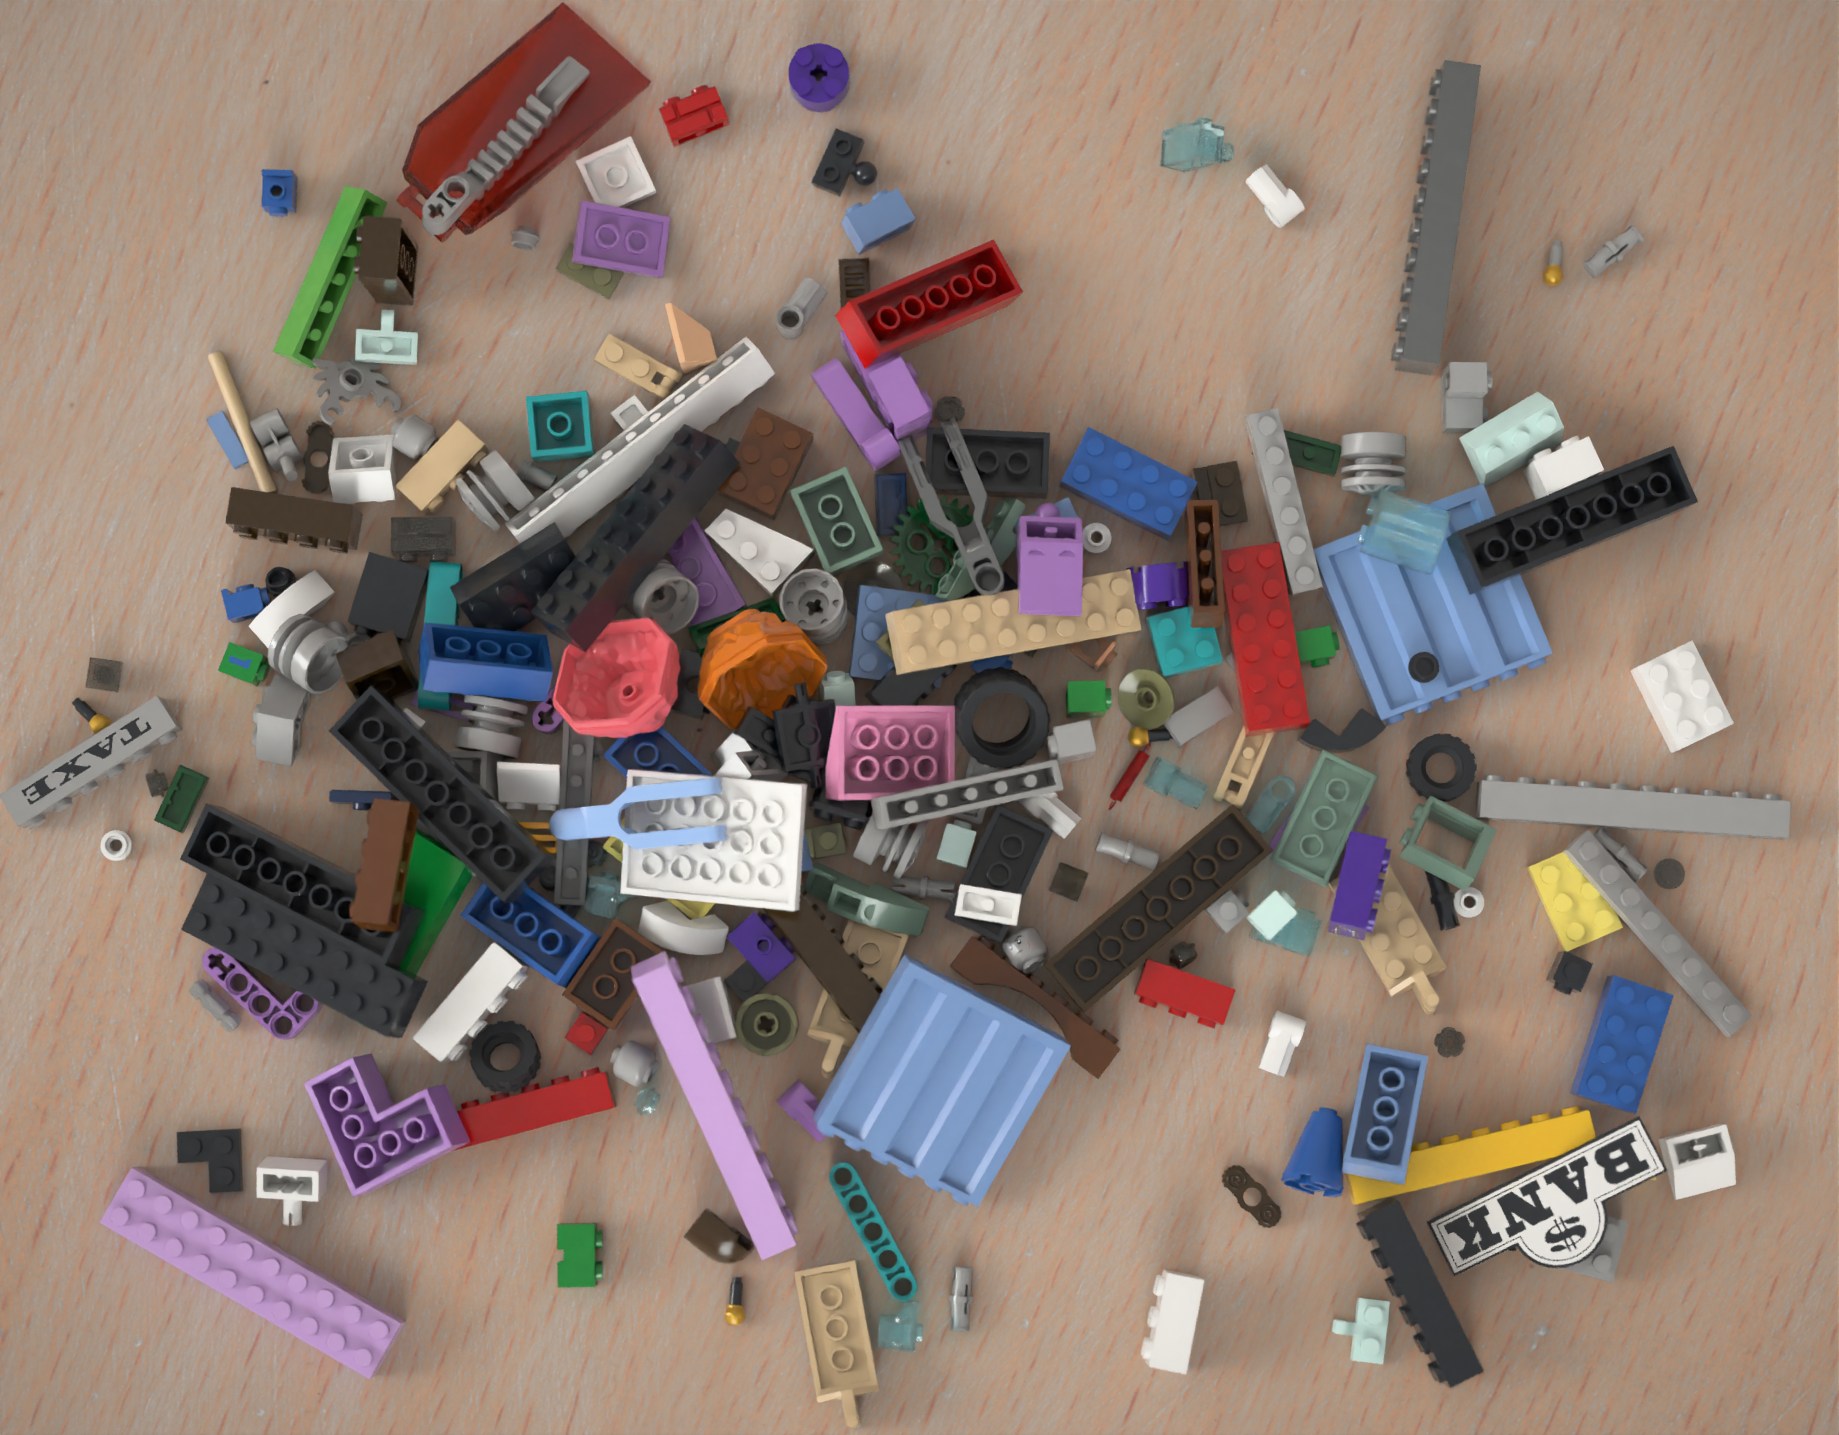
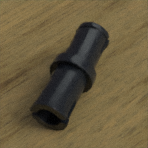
(1442, 900)

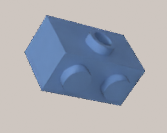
(877, 220)

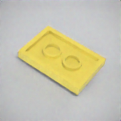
(1572, 902)

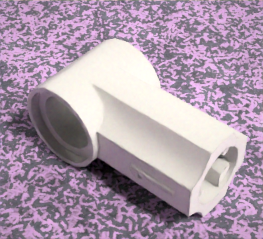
(1279, 203)
(1052, 812)
(1283, 1036)

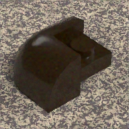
(718, 1239)

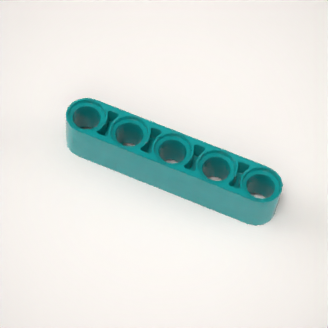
(440, 609)
(876, 1246)

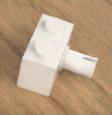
(293, 1182)

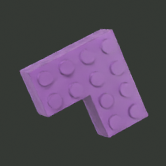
(894, 394)
(371, 1134)

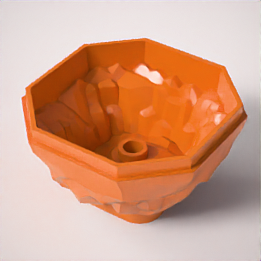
(755, 665)

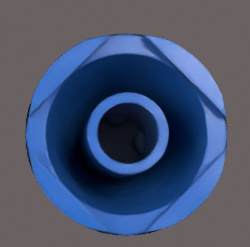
(1318, 1156)

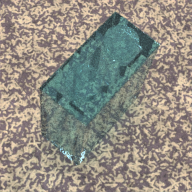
(1404, 531)

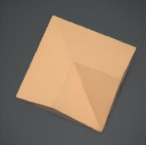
(691, 340)

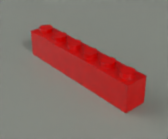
(536, 1107)

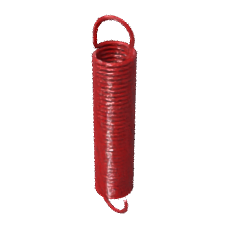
(1129, 776)

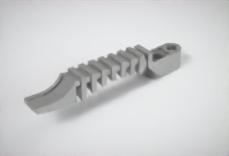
(490, 165)

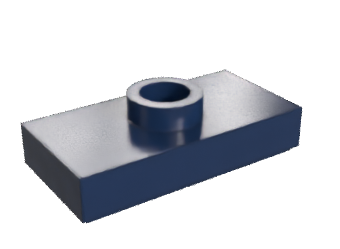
(889, 501)
(360, 799)

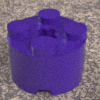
(815, 60)
(1160, 584)

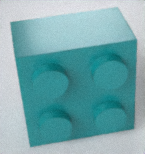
(560, 426)
(1180, 647)

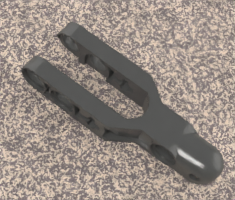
(972, 538)

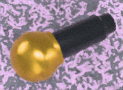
(96, 721)
(1139, 736)
(734, 1312)

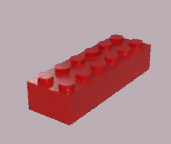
(928, 303)
(1263, 640)

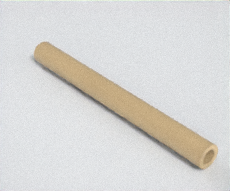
(242, 422)

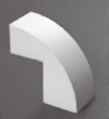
(300, 598)
(673, 930)

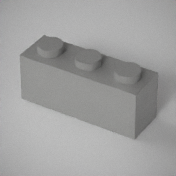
(1071, 742)

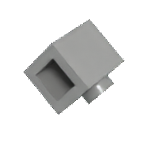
(1228, 910)

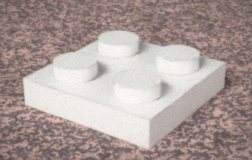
(616, 175)

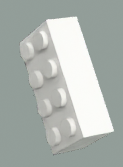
(471, 1002)

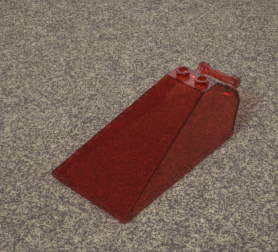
(491, 98)

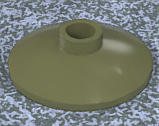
(1135, 701)

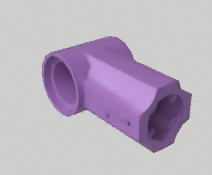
(800, 1106)

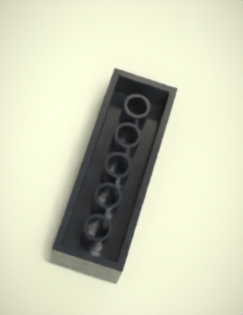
(1420, 1293)

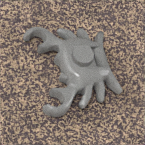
(348, 382)

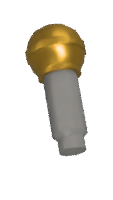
(1553, 273)

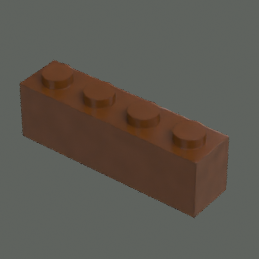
(1204, 563)
(384, 865)

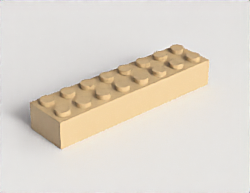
(993, 627)

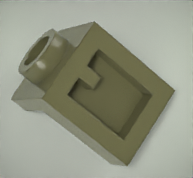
(825, 841)

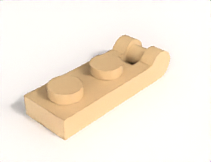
(636, 367)
(1242, 767)

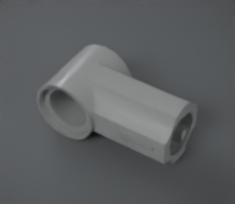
(801, 306)

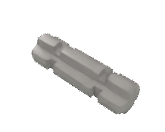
(215, 1005)

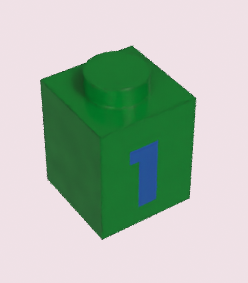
(244, 664)

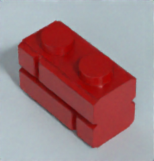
(693, 115)

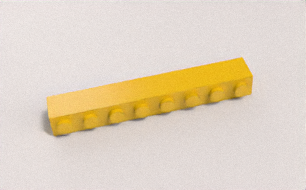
(1482, 1153)

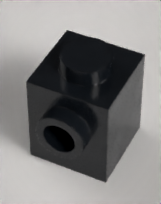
(1569, 973)

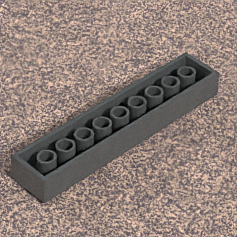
(1437, 217)

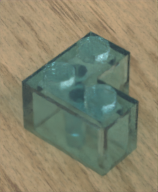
(1296, 935)

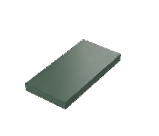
(1323, 818)

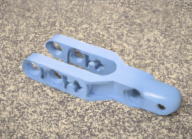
(606, 819)

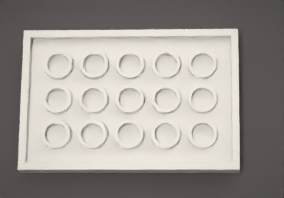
(751, 868)

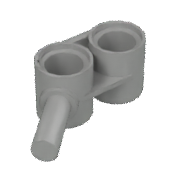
(279, 444)

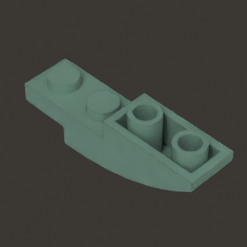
(1003, 541)
(866, 904)

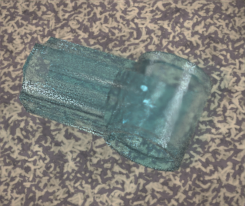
(1169, 780)
(1268, 806)

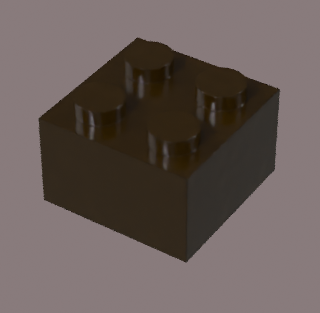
(379, 664)

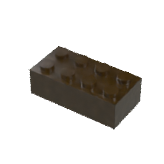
(387, 260)
(294, 519)

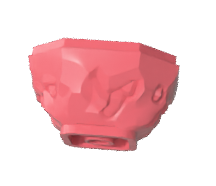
(620, 682)

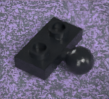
(840, 162)

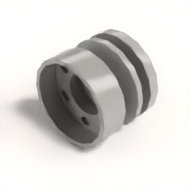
(1373, 462)
(494, 490)
(811, 591)
(665, 597)
(306, 653)
(491, 726)
(894, 843)

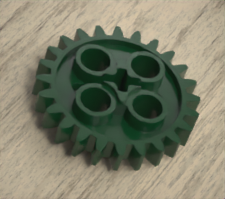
(917, 562)

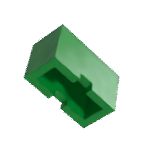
(1087, 699)
(580, 1255)

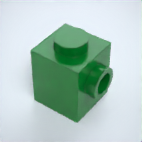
(1317, 646)

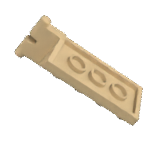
(1401, 945)
(880, 955)
(837, 1336)

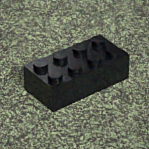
(1006, 461)
(512, 584)
(1002, 863)

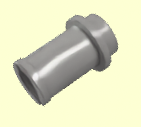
(536, 475)

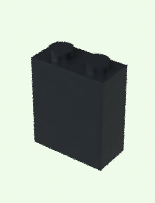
(388, 597)

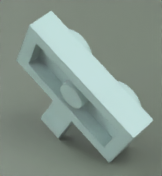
(386, 344)
(1368, 1330)

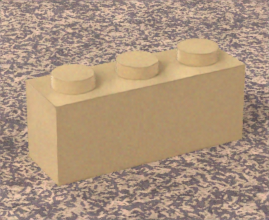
(441, 466)

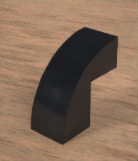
(1357, 733)

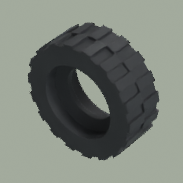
(1441, 744)
(500, 1034)

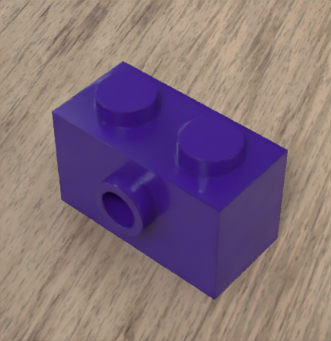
(762, 947)

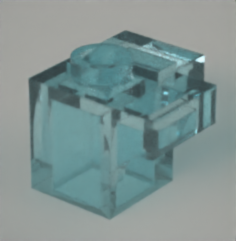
(605, 896)
(900, 1329)

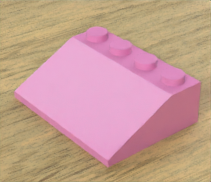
(889, 750)

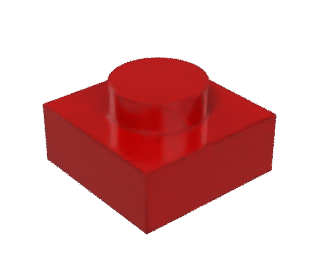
(586, 1033)

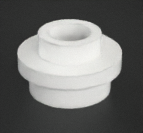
(1099, 547)
(107, 841)
(1459, 905)

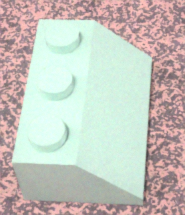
(1513, 438)

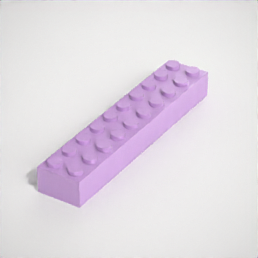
(712, 1102)
(252, 1272)

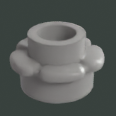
(524, 238)

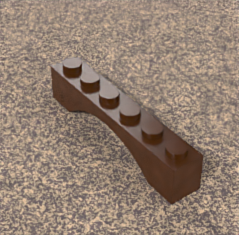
(984, 967)

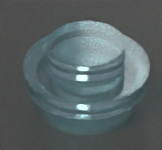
(646, 1101)

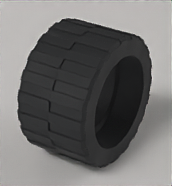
(1026, 743)

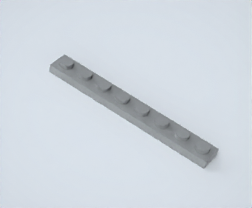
(1657, 933)

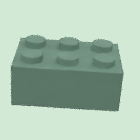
(837, 522)

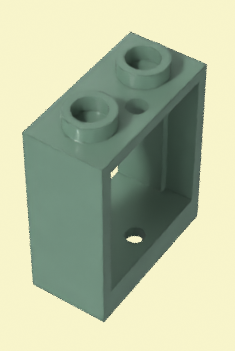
(1458, 822)

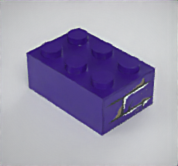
(1359, 886)

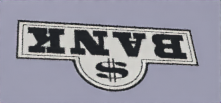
(1553, 1210)

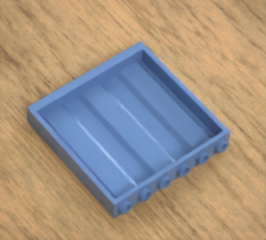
(1399, 612)
(940, 1081)

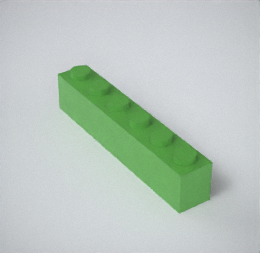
(327, 279)

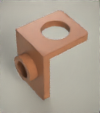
(1103, 657)

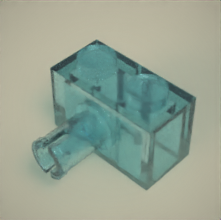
(1194, 146)

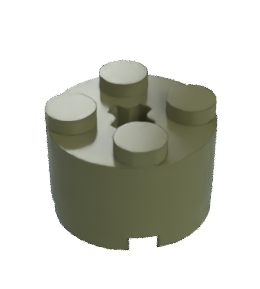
(750, 1016)

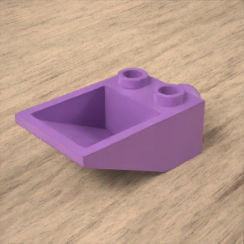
(1049, 563)

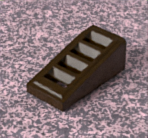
(856, 262)

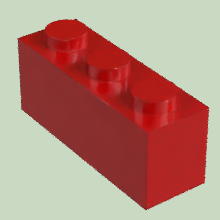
(1184, 993)

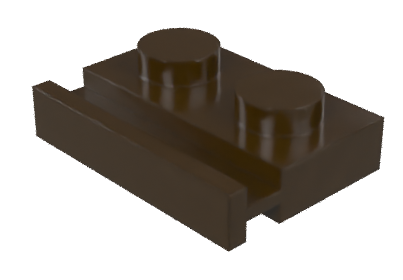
(1222, 484)

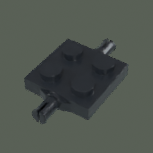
(805, 734)

